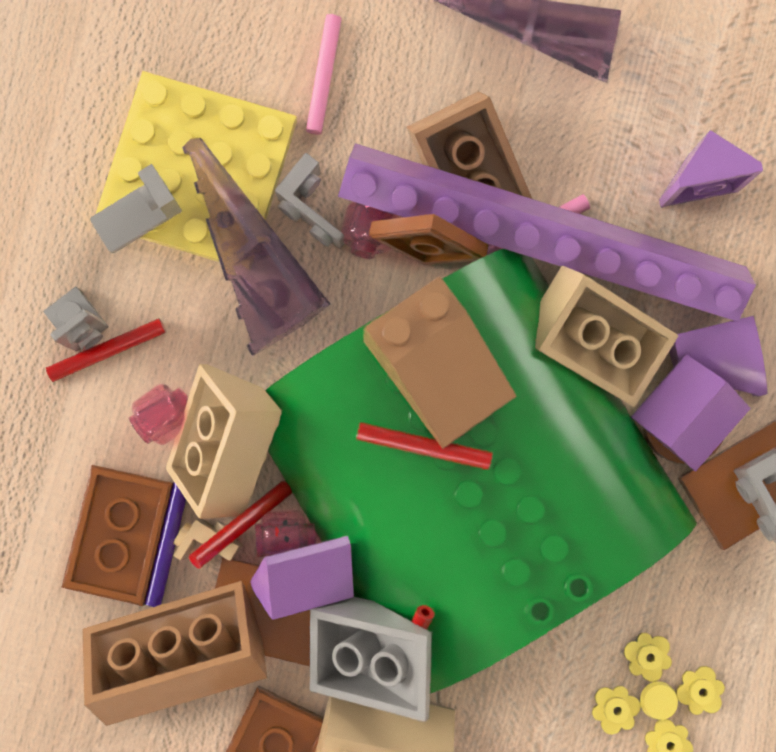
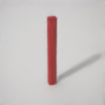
(105, 350)
(423, 446)
(240, 525)

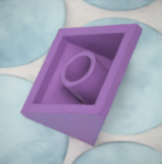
(711, 171)
(691, 411)
(305, 578)

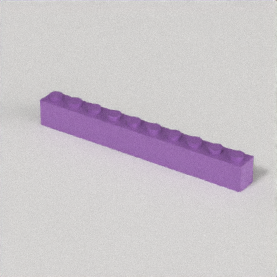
(548, 232)

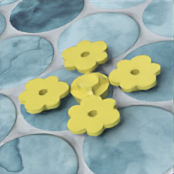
(657, 698)

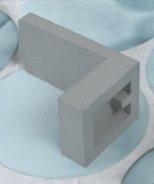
(303, 182)
(136, 212)
(75, 321)
(754, 491)

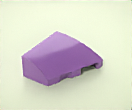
(729, 351)

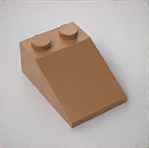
(469, 143)
(439, 362)

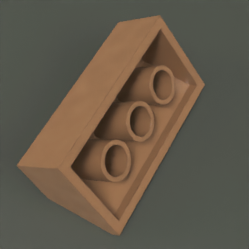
(172, 654)

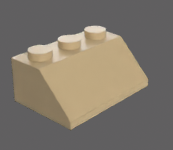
(601, 335)
(222, 443)
(367, 729)

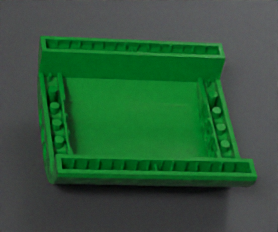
(496, 551)

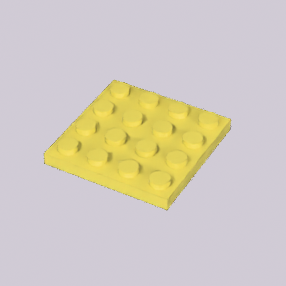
(242, 135)

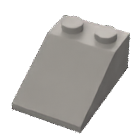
(370, 657)

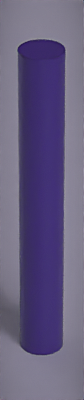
(166, 548)

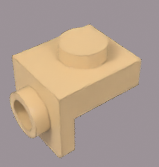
(201, 532)

